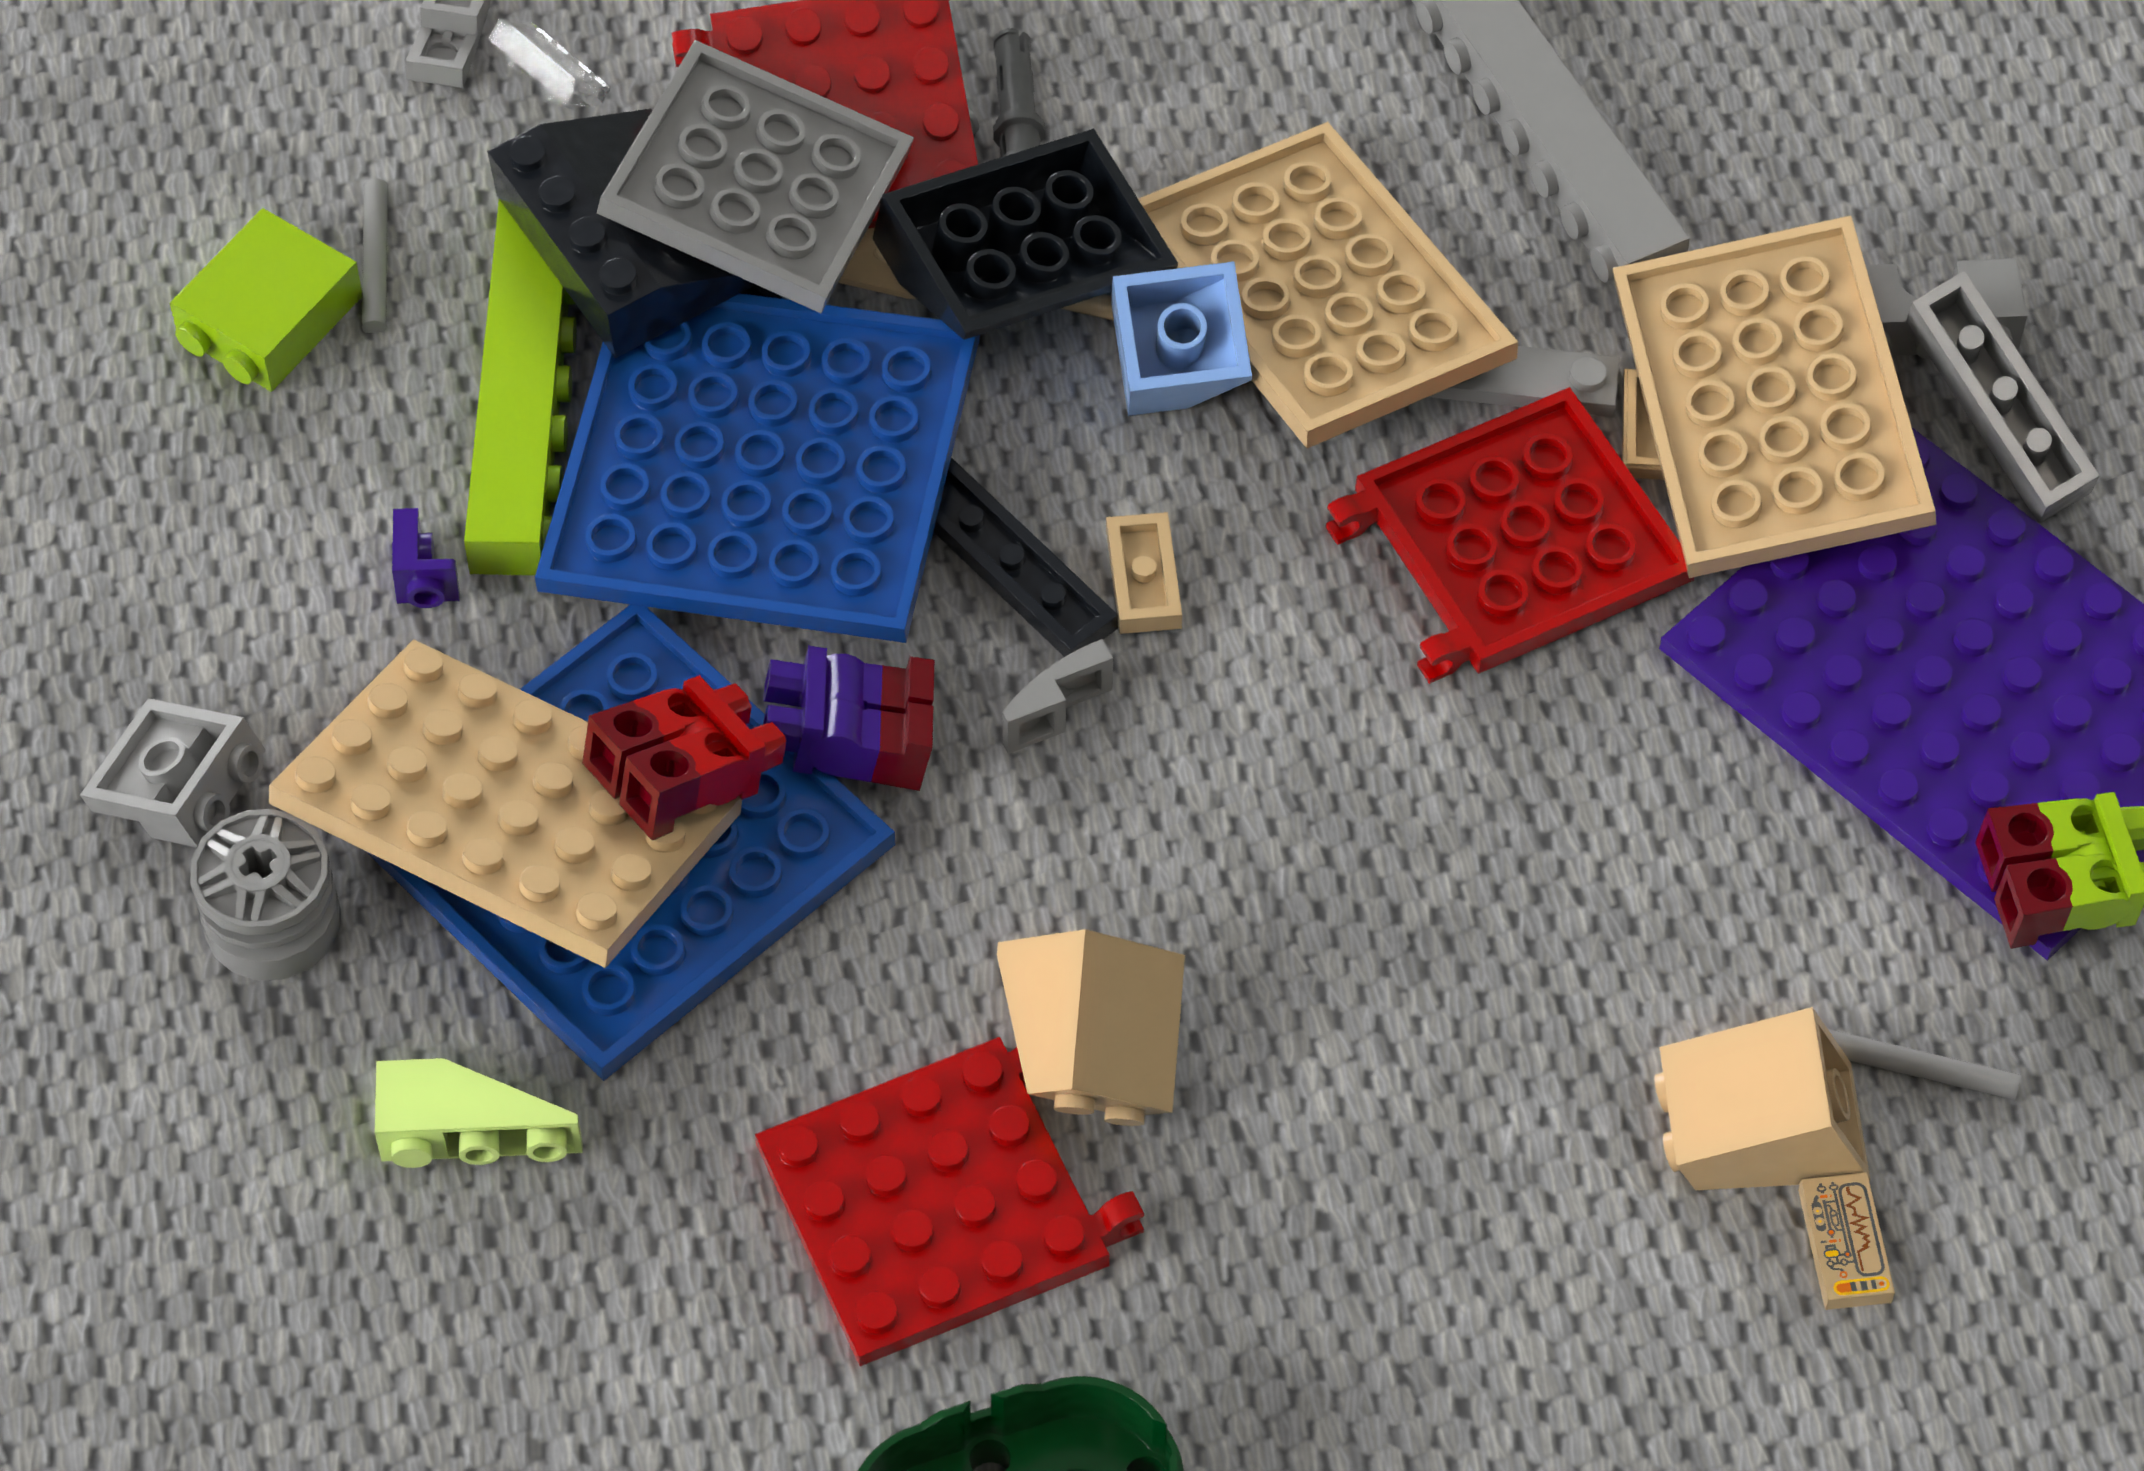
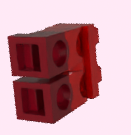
(680, 752)

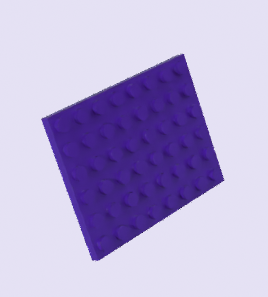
(1937, 671)

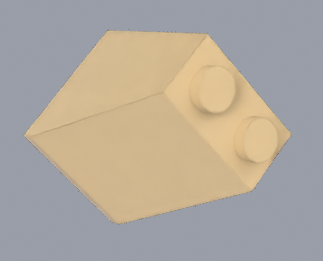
(1095, 1022)
(1761, 1105)

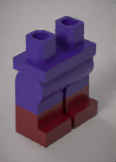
(854, 716)

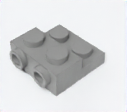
(176, 770)

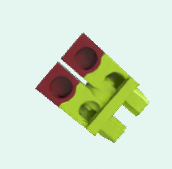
(2063, 865)

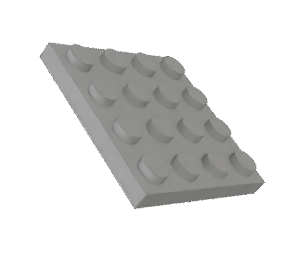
(756, 176)

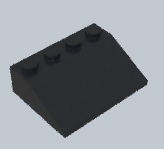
(1018, 235)
(616, 276)

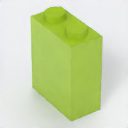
(265, 300)

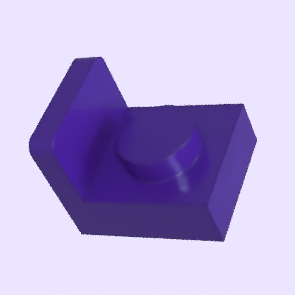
(415, 572)

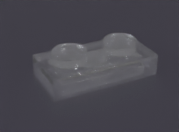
(540, 56)

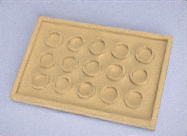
(1334, 284)
(1773, 397)
(491, 804)

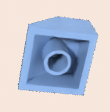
(1179, 336)

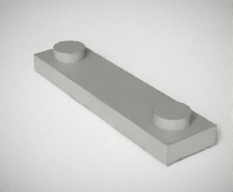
(1541, 374)

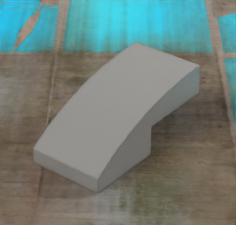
(446, 41)
(1041, 705)

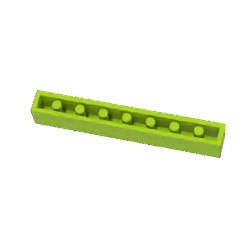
(518, 408)

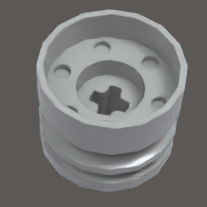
(265, 894)

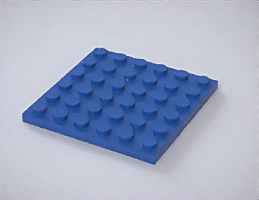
(764, 467)
(753, 886)

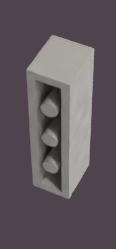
(2002, 397)

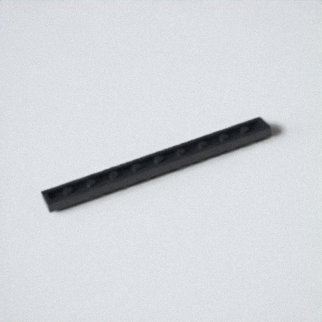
(1015, 561)

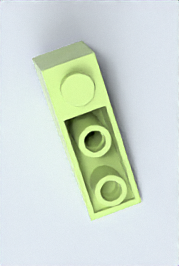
(453, 1112)

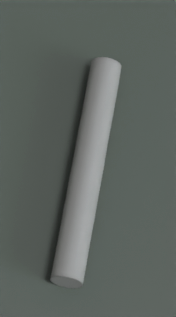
(374, 256)
(1928, 1065)

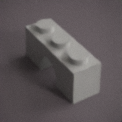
(1994, 278)

